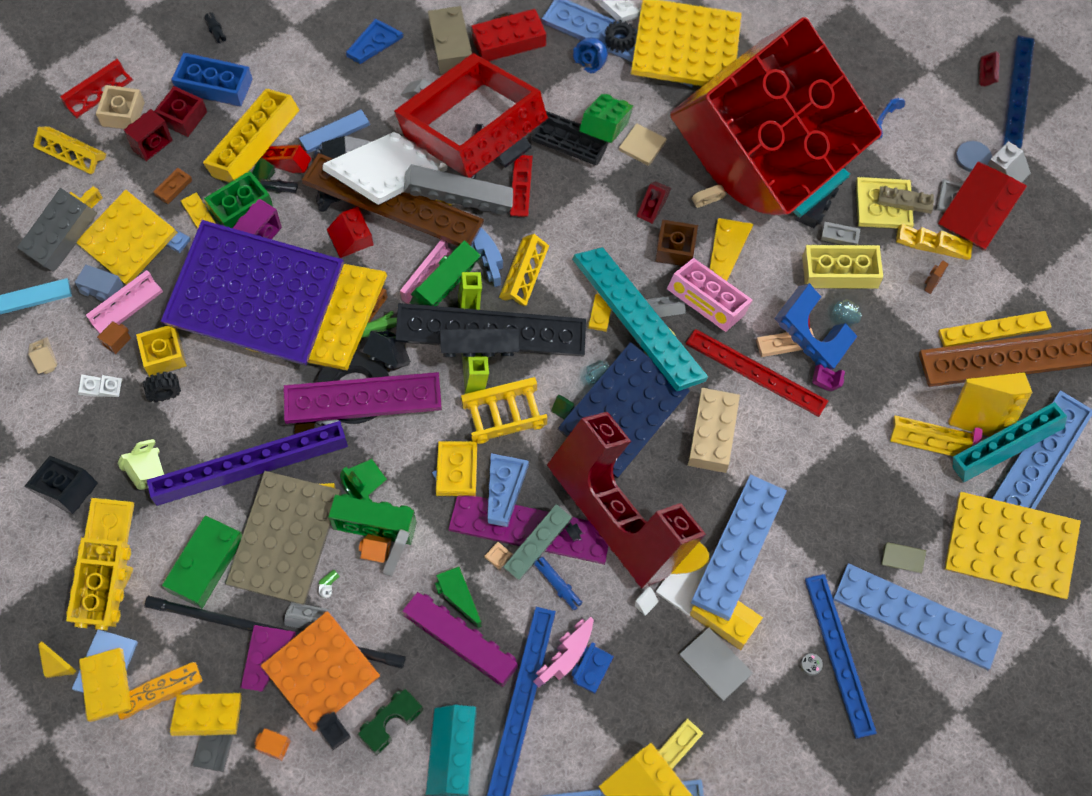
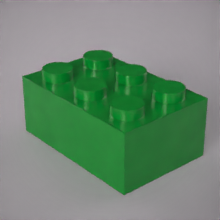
(606, 118)
(235, 199)

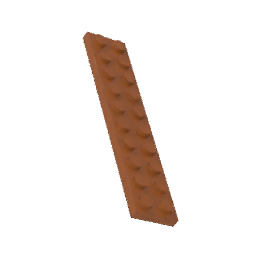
(1007, 356)

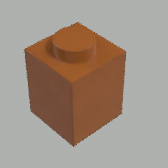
(114, 337)

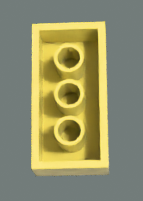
(842, 266)

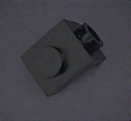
(333, 730)

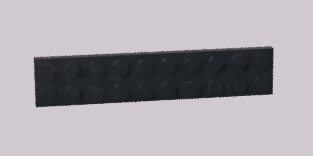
(536, 332)

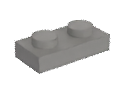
(840, 234)

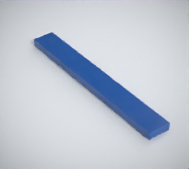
(840, 657)

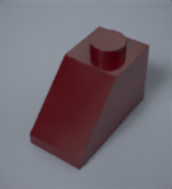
(653, 201)

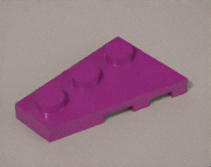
(263, 645)

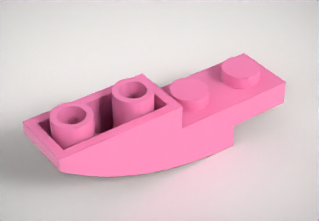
(569, 652)

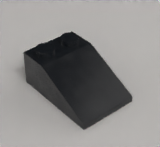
(62, 484)

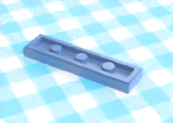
(334, 130)

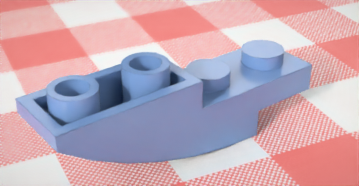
(490, 256)

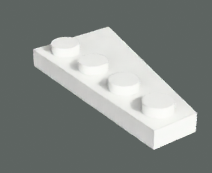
(620, 9)

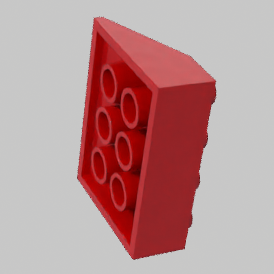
(982, 205)

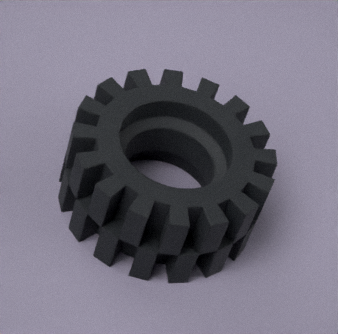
(620, 28)
(161, 387)

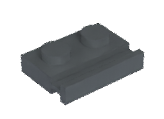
(213, 752)

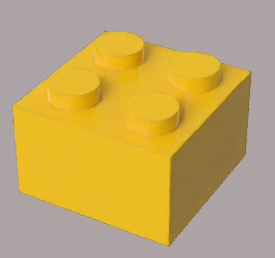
(161, 350)

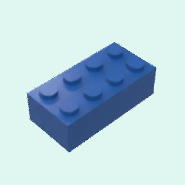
(213, 79)

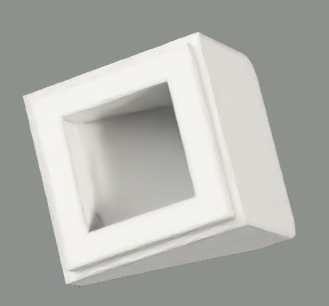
(646, 601)

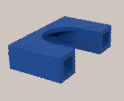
(794, 320)

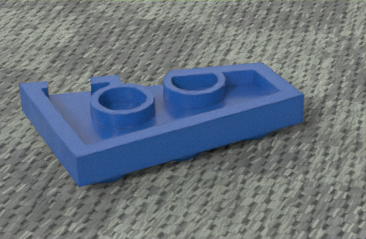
(372, 41)

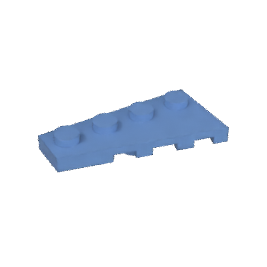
(504, 487)

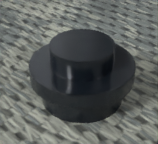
(574, 531)

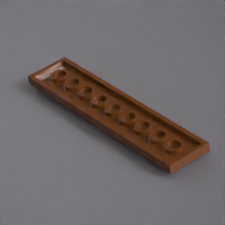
(413, 211)

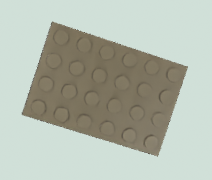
(283, 538)

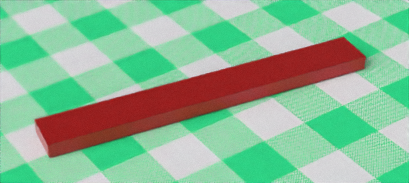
(757, 372)

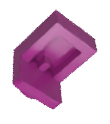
(827, 378)

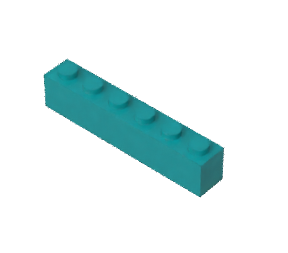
(1009, 442)

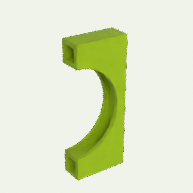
(474, 368)

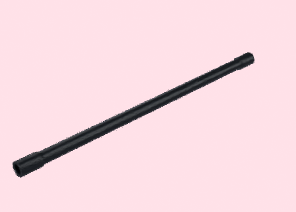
(163, 605)

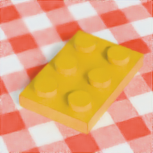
(105, 684)
(206, 714)

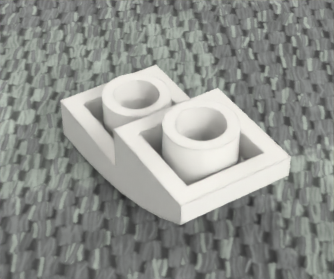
(95, 386)

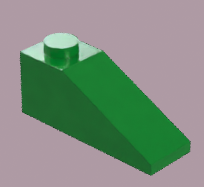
(455, 591)

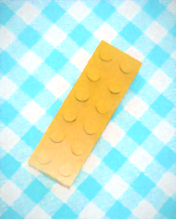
(251, 135)

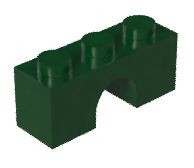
(402, 706)

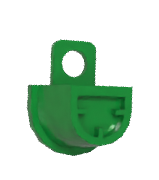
(362, 479)

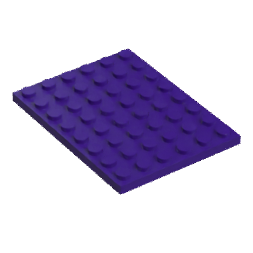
(253, 292)

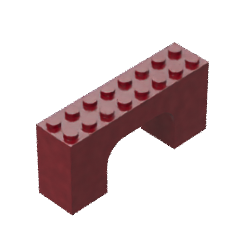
(586, 472)

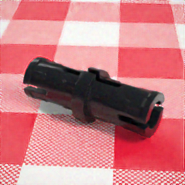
(215, 27)
(279, 185)

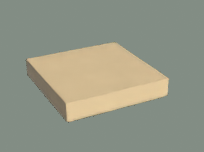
(642, 144)

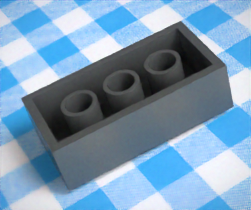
(57, 230)

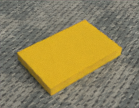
(456, 468)

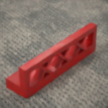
(91, 86)

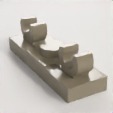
(905, 199)

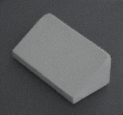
(667, 305)
(302, 615)

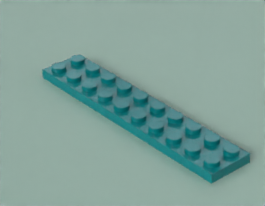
(640, 319)

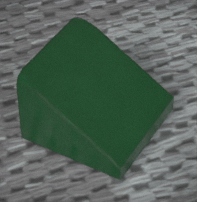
(263, 170)
(562, 407)

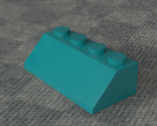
(451, 751)

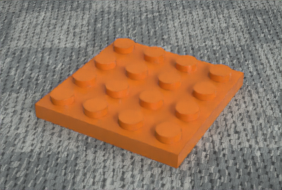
(320, 670)

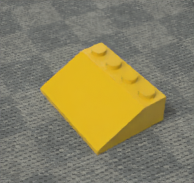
(991, 403)
(644, 776)

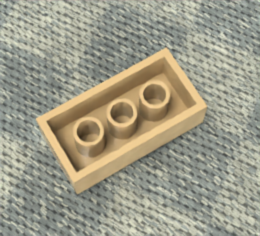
(714, 430)

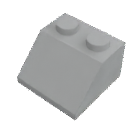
(1011, 161)

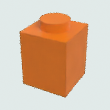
(375, 548)
(272, 744)

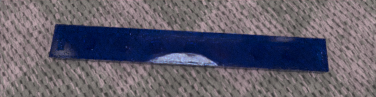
(1019, 91)

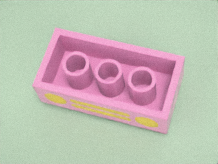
(709, 294)

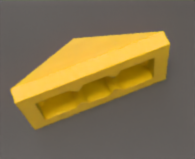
(52, 663)

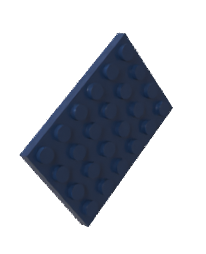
(635, 398)

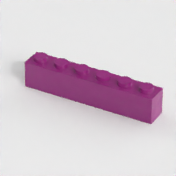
(460, 639)

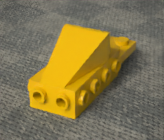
(102, 565)

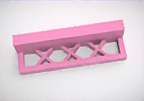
(428, 266)
(125, 304)

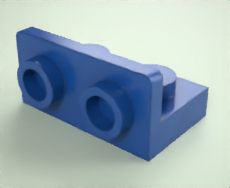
(592, 668)

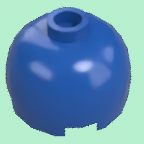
(591, 52)

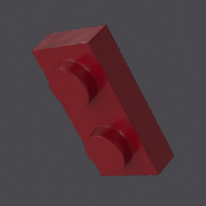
(989, 69)

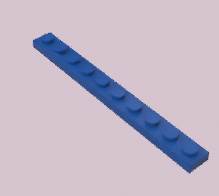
(521, 703)

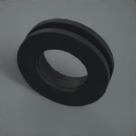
(359, 364)

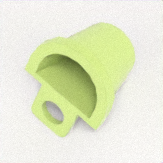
(141, 464)

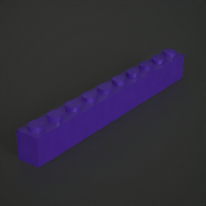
(246, 463)

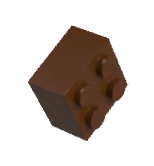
(676, 242)

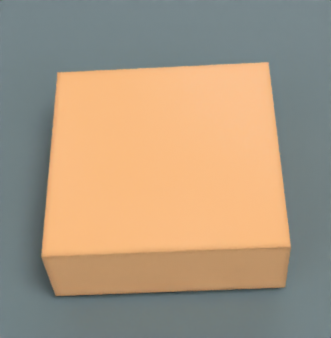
(498, 555)

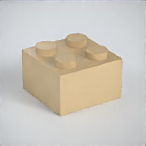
(119, 106)

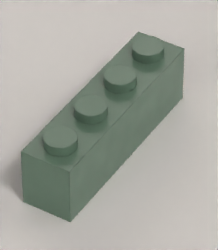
(538, 542)

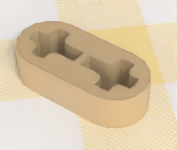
(708, 196)

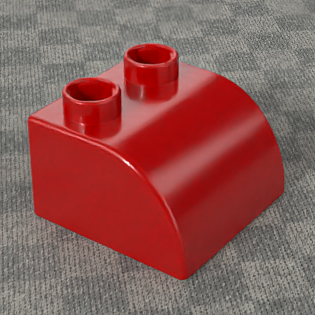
(777, 121)

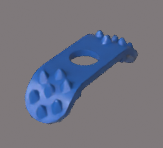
(896, 103)

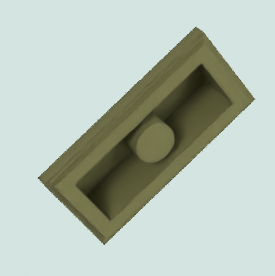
(903, 557)

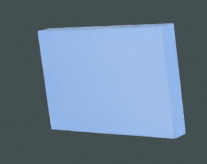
(104, 642)

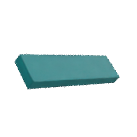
(822, 192)

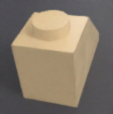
(42, 356)

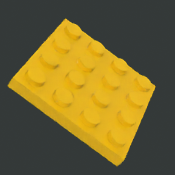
(126, 237)

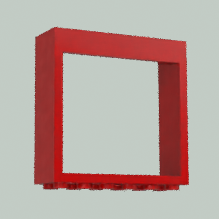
(491, 140)

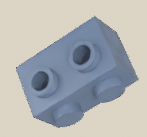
(98, 283)

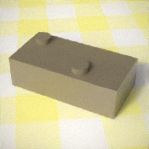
(449, 37)

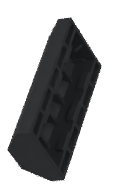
(565, 137)

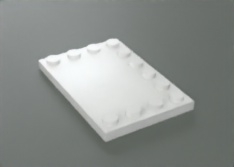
(380, 166)

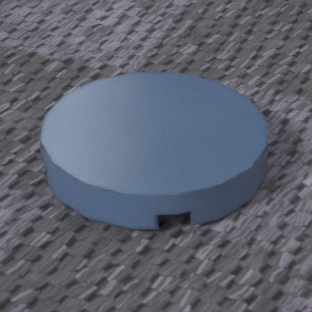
(972, 152)

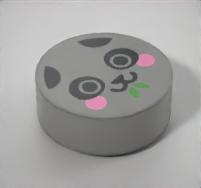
(811, 664)

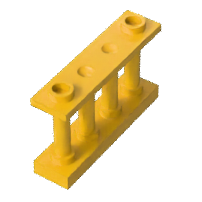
(508, 392)

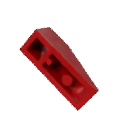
(288, 158)

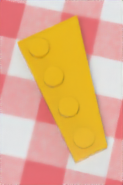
(728, 244)

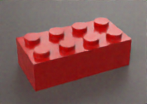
(509, 35)

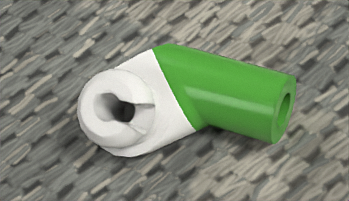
(325, 584)

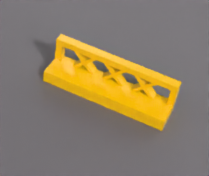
(72, 144)
(518, 269)
(930, 436)

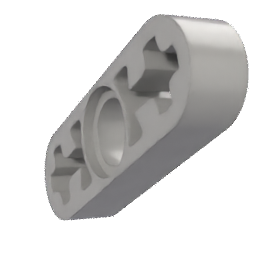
(396, 552)

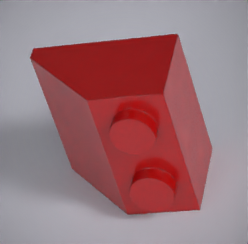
(350, 233)

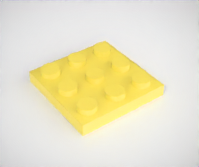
(878, 215)

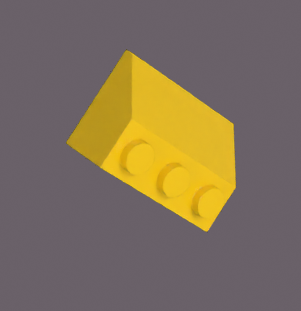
(736, 630)

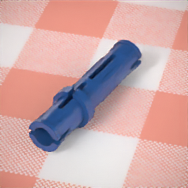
(564, 590)

